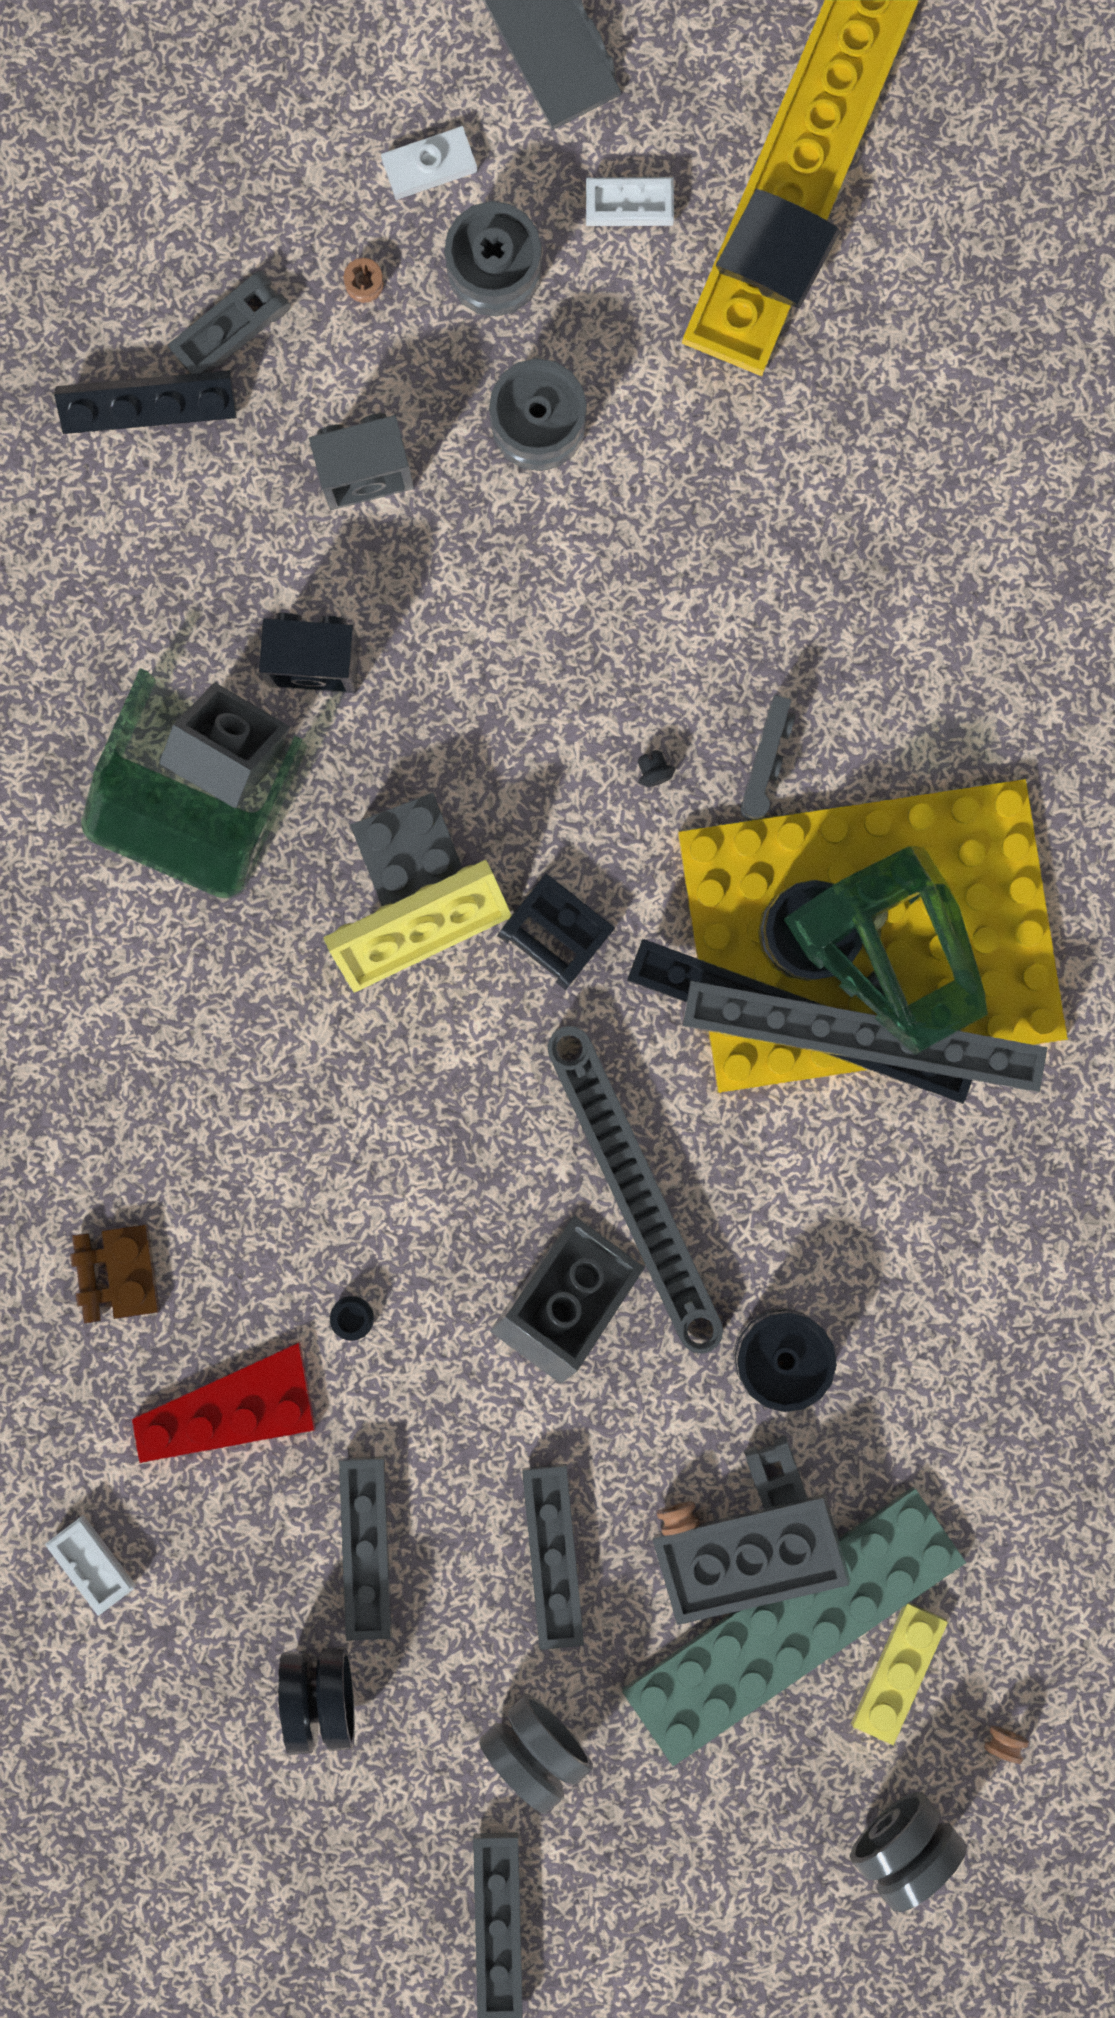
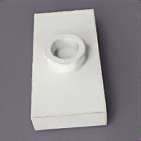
(429, 163)
(630, 201)
(90, 1565)

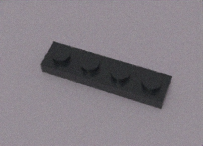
(146, 402)

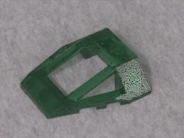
(853, 904)

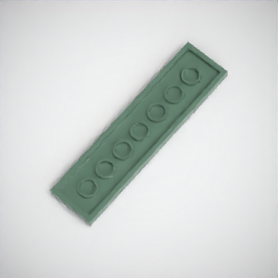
(773, 1645)

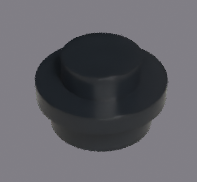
(351, 1318)

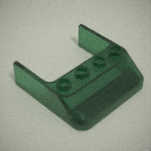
(174, 824)

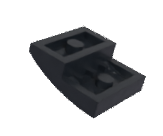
(778, 248)

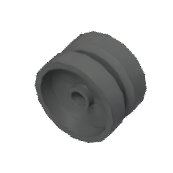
(493, 258)
(515, 403)
(535, 1754)
(908, 1852)

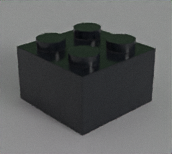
(309, 653)

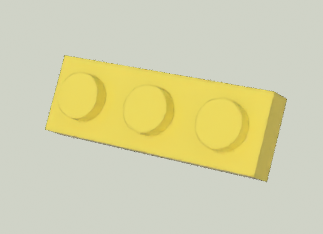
(899, 1673)

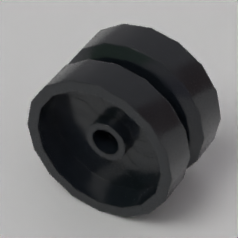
(781, 945)
(794, 1385)
(317, 1701)

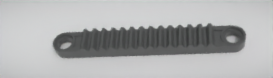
(635, 1190)

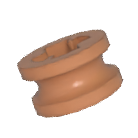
(366, 265)
(678, 1518)
(1006, 1744)

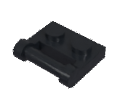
(563, 918)

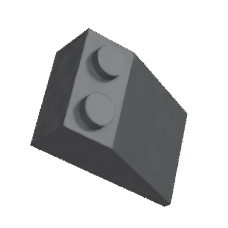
(567, 1300)

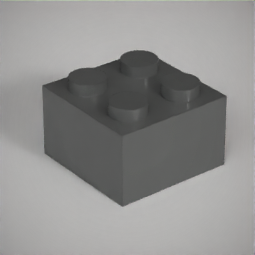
(361, 461)
(224, 745)
(406, 848)

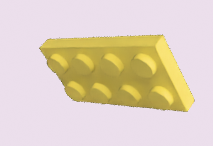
(418, 926)

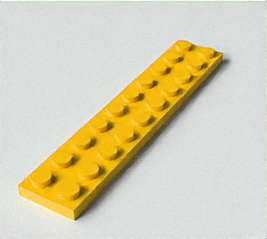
(804, 161)

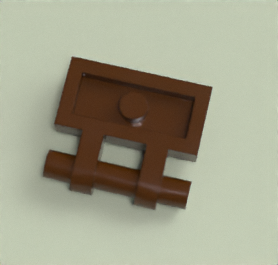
(129, 1273)

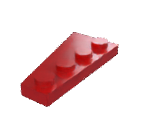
(239, 1408)

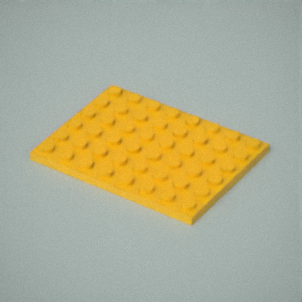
(981, 847)

